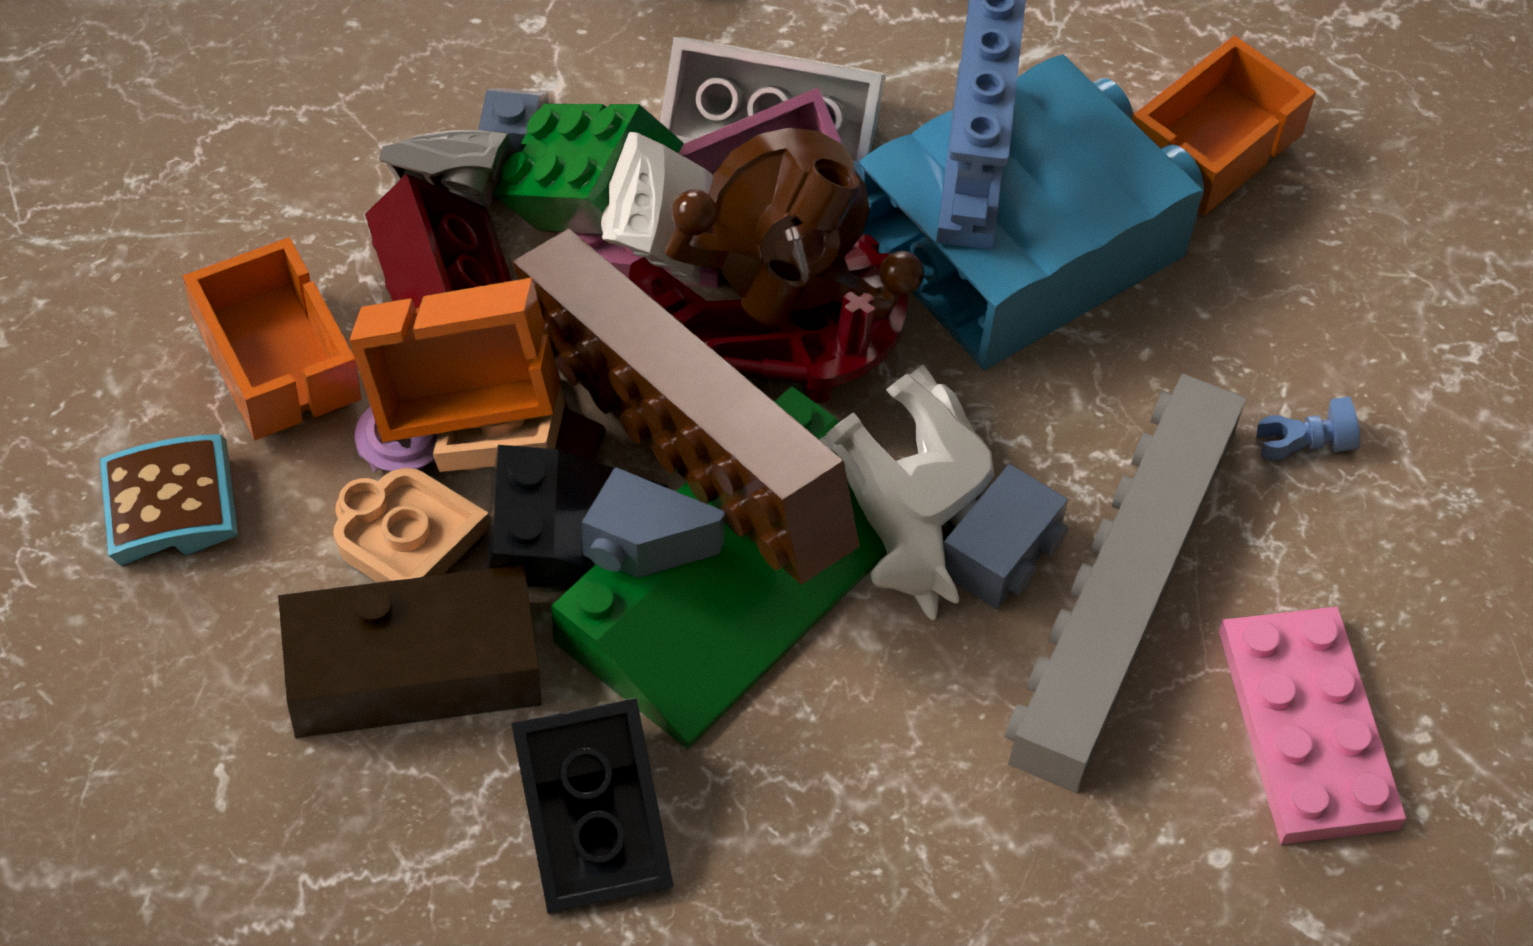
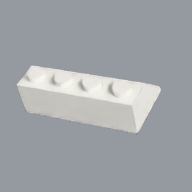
(724, 83)

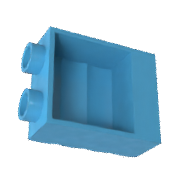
(1077, 221)

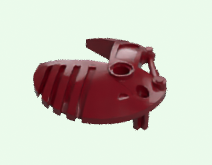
(815, 346)

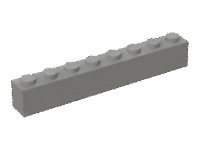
(1125, 584)

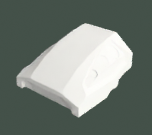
(642, 199)

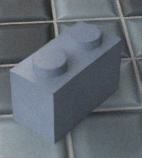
(1005, 536)

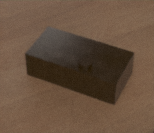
(408, 651)

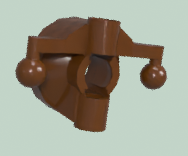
(752, 240)

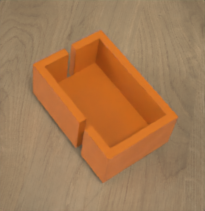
(1229, 116)
(263, 343)
(456, 360)

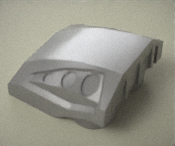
(454, 160)

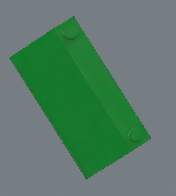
(707, 628)

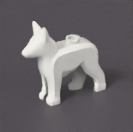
(918, 493)

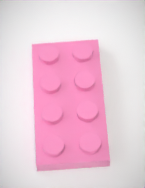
(1311, 726)

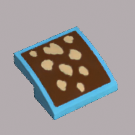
(168, 497)

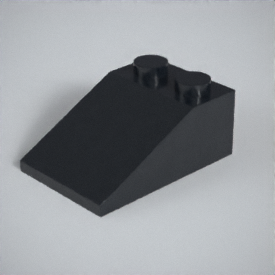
(539, 513)
(592, 805)

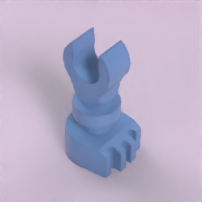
(1339, 429)

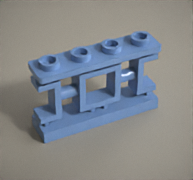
(981, 122)

